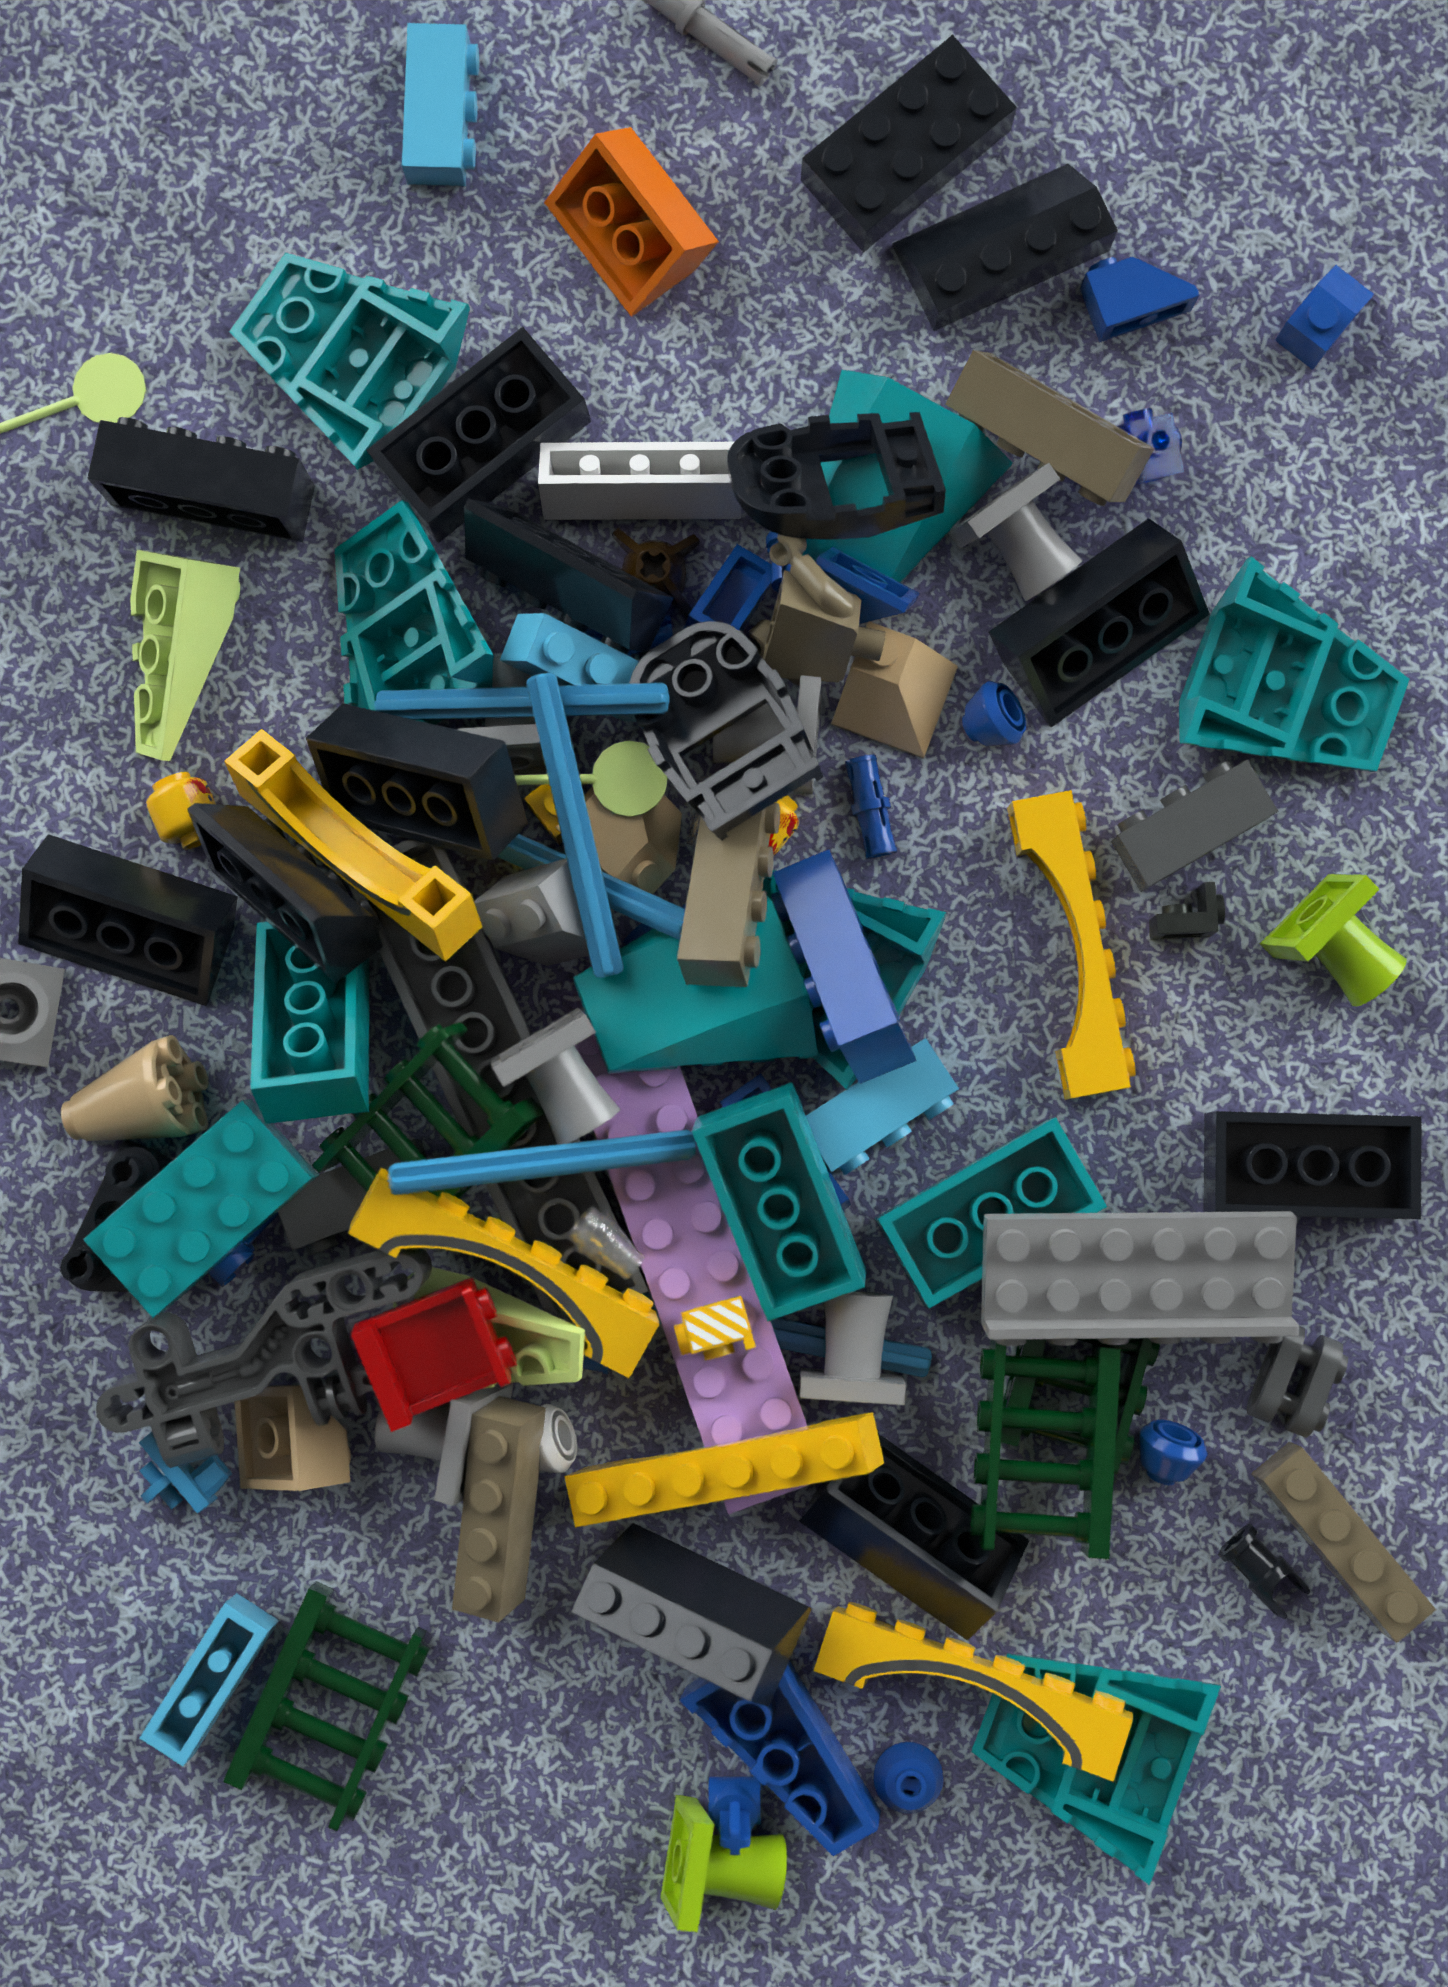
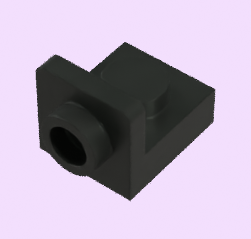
(1180, 922)

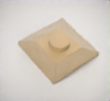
(897, 696)
(636, 847)
(284, 1446)

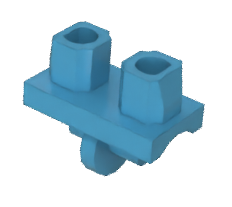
(195, 1485)

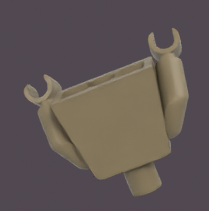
(812, 621)

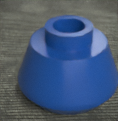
(994, 716)
(1170, 1451)
(893, 1776)

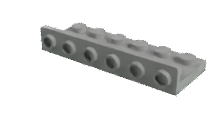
(1138, 1277)

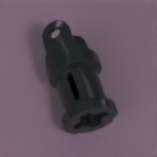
(1259, 1566)

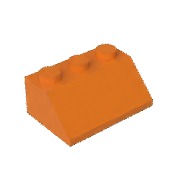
(630, 219)

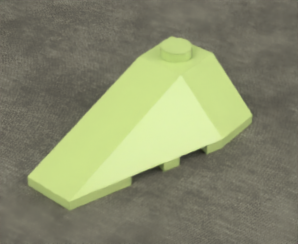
(185, 620)
(543, 1344)

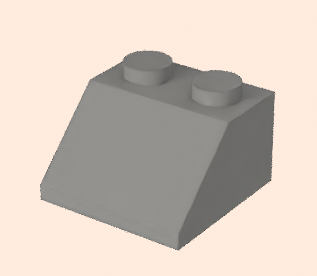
(535, 915)

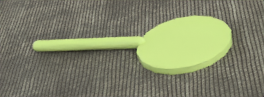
(102, 389)
(622, 779)

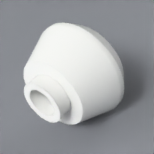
(558, 1441)

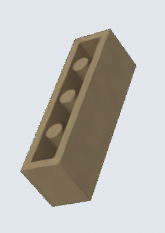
(1049, 428)
(727, 902)
(498, 1508)
(1343, 1541)

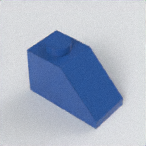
(1133, 296)
(1323, 316)

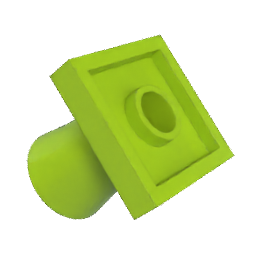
(1328, 928)
(702, 1867)

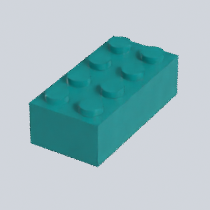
(307, 1035)
(779, 1202)
(201, 1207)
(941, 1228)

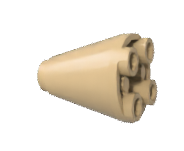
(141, 1097)

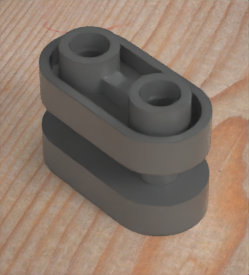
(1308, 1407)

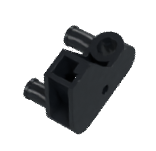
(124, 1176)

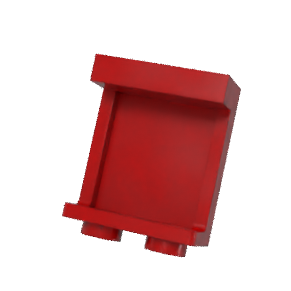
(433, 1351)

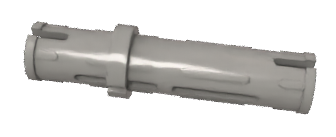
(714, 33)

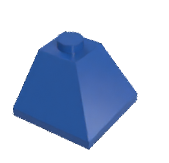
(878, 592)

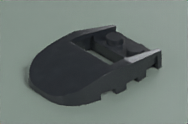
(784, 488)
(712, 684)

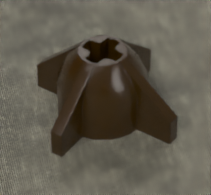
(659, 564)

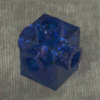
(1160, 434)

